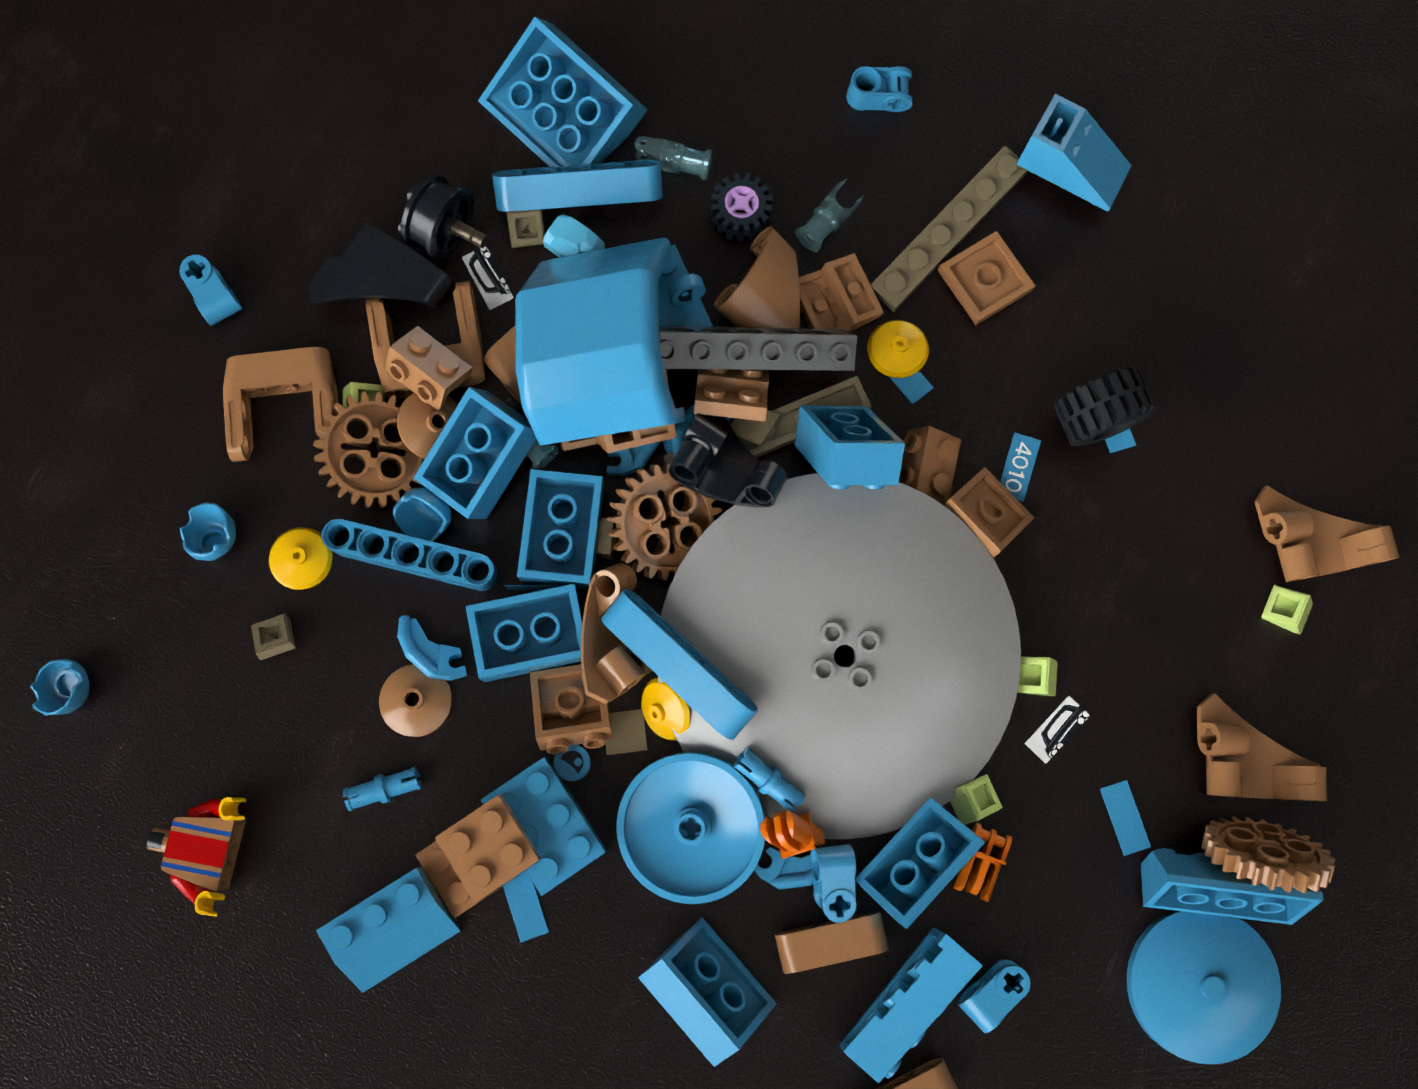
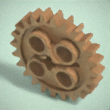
(370, 482)
(635, 530)
(1268, 854)

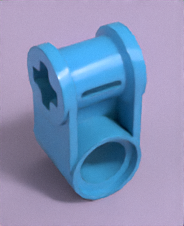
(883, 89)
(210, 292)
(834, 881)
(991, 997)

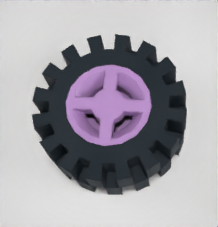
(741, 195)

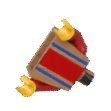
(202, 850)

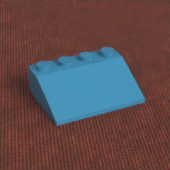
(560, 99)

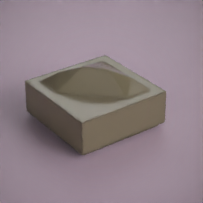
(526, 228)
(604, 542)
(273, 636)

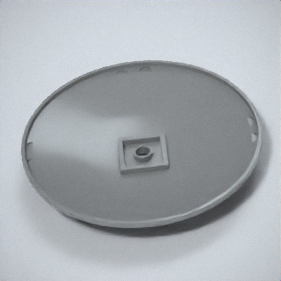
(928, 634)

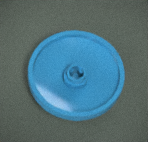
(691, 827)
(1203, 986)

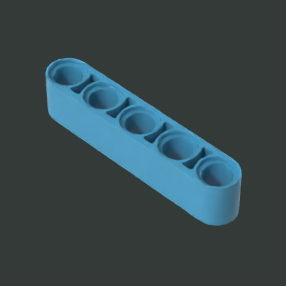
(577, 185)
(397, 544)
(679, 664)

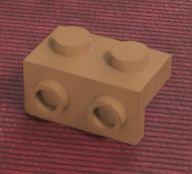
(426, 367)
(930, 462)

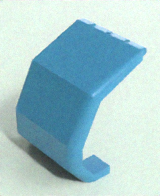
(593, 344)

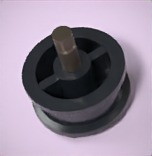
(439, 217)

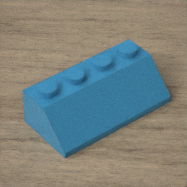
(1201, 887)

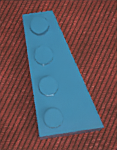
(909, 1004)

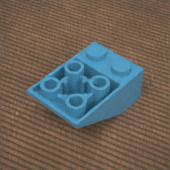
(1075, 154)

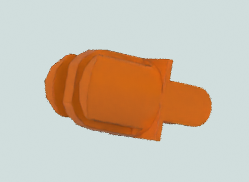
(791, 833)
(982, 864)

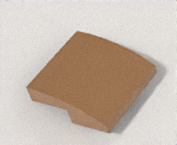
(838, 296)

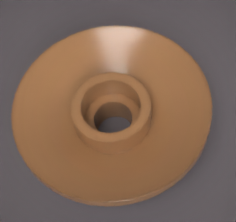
(416, 423)
(416, 720)

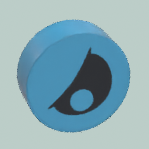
(686, 289)
(572, 764)

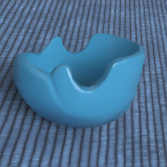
(422, 514)
(208, 532)
(60, 687)

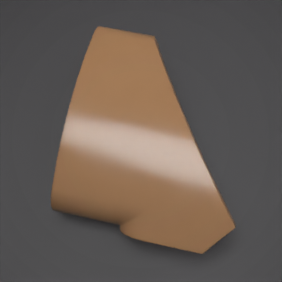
(768, 291)
(1317, 542)
(606, 662)
(1250, 763)

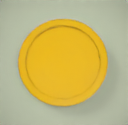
(898, 348)
(300, 558)
(664, 710)

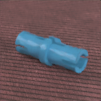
(769, 780)
(382, 788)

